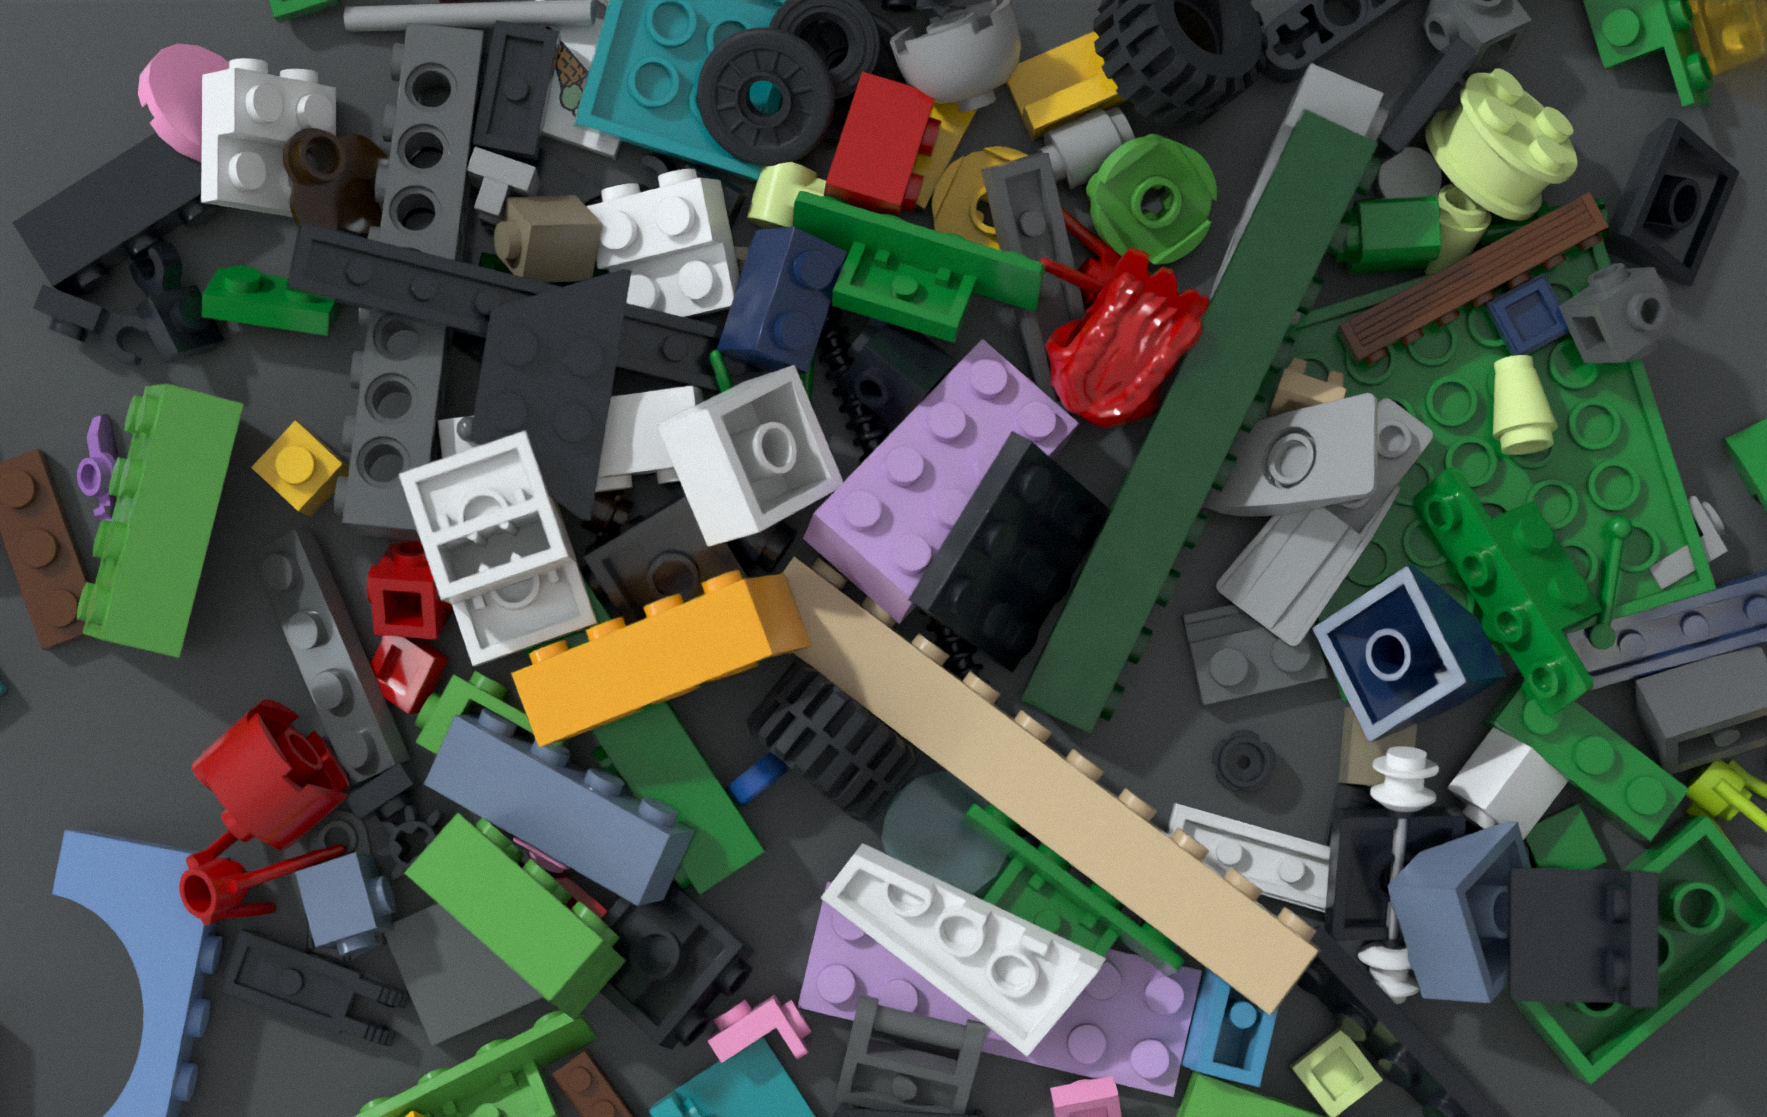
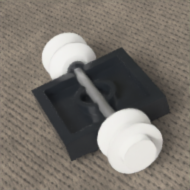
(1371, 850)

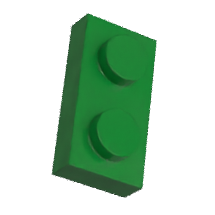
(260, 299)

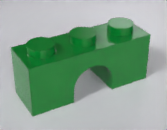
(1593, 758)

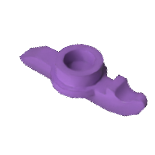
(96, 471)

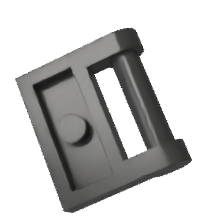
(904, 1078)

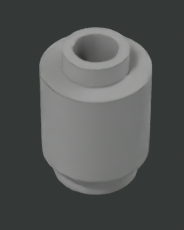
(1084, 144)

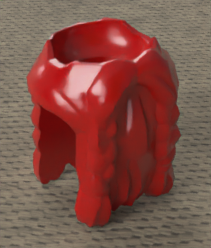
(1125, 343)

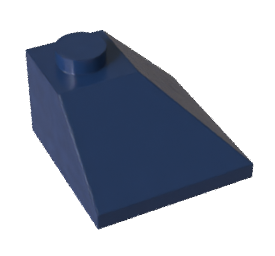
(1407, 653)

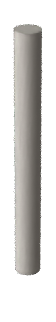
(470, 15)

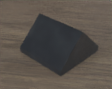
(1671, 203)

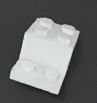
(498, 548)

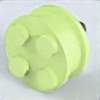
(1502, 145)

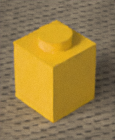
(301, 468)

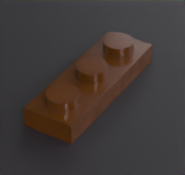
(42, 548)

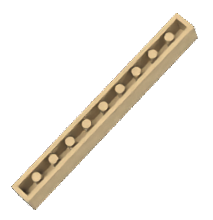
(1050, 793)

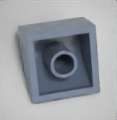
(1456, 913)

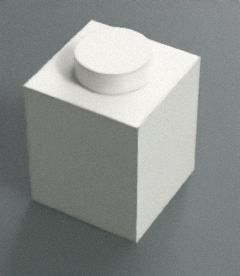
(1506, 783)

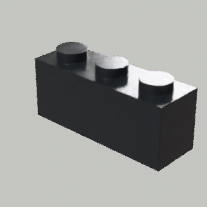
(114, 215)

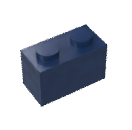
(781, 300)

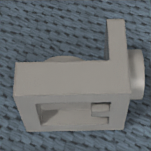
(1679, 562)

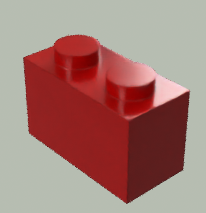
(882, 146)

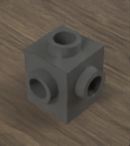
(1485, 25)
(1619, 314)

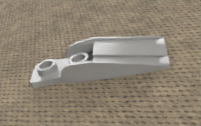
(1303, 460)
(1306, 555)

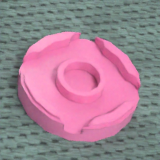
(174, 94)

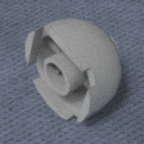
(962, 54)

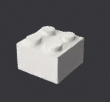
(750, 456)

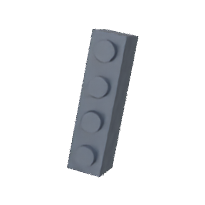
(561, 806)

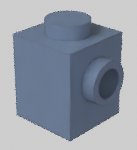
(347, 903)

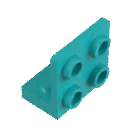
(742, 1086)

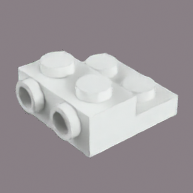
(246, 129)
(672, 242)

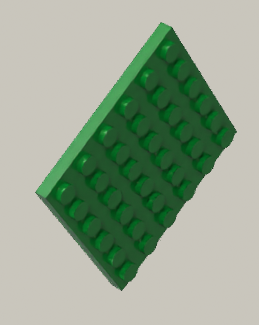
(1603, 463)

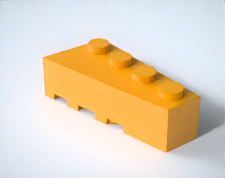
(659, 656)

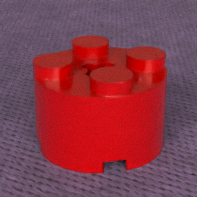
(271, 776)

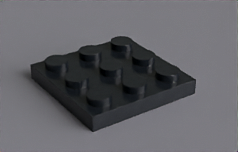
(1011, 553)

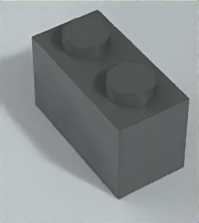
(1705, 709)

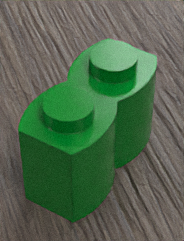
(1391, 235)

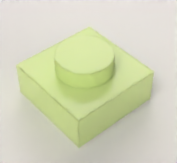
(1335, 1073)

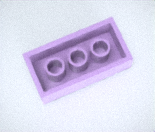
(917, 482)

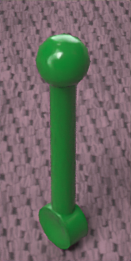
(1603, 635)

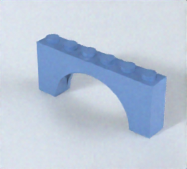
(138, 896)

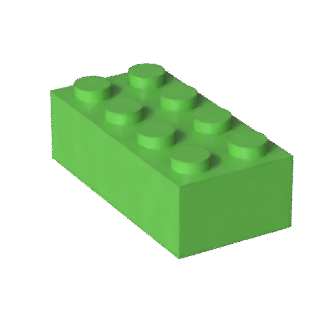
(160, 518)

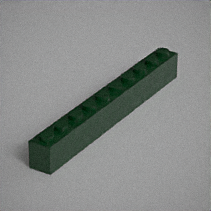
(1199, 419)

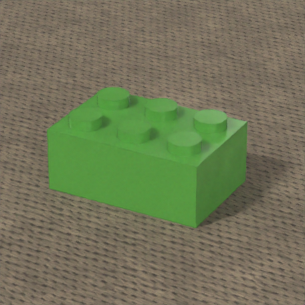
(518, 913)

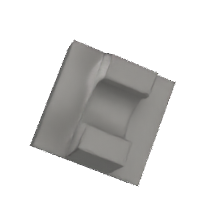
(498, 179)

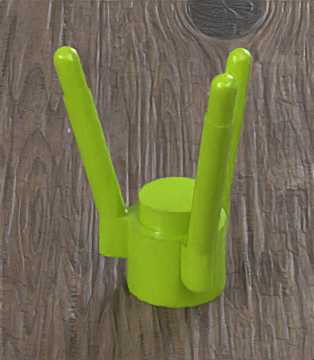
(1722, 791)

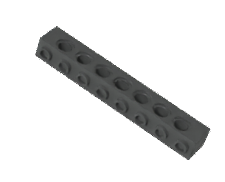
(426, 60)

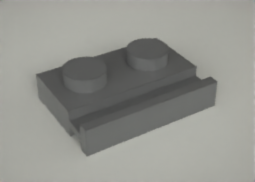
(1242, 658)

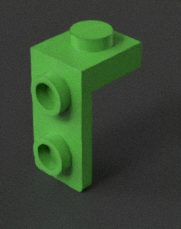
(460, 699)

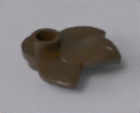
(341, 188)

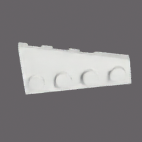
(974, 952)

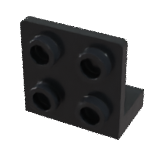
(1583, 935)

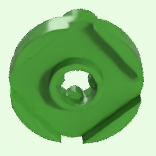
(1128, 174)

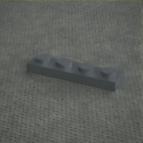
(1032, 223)
(330, 655)

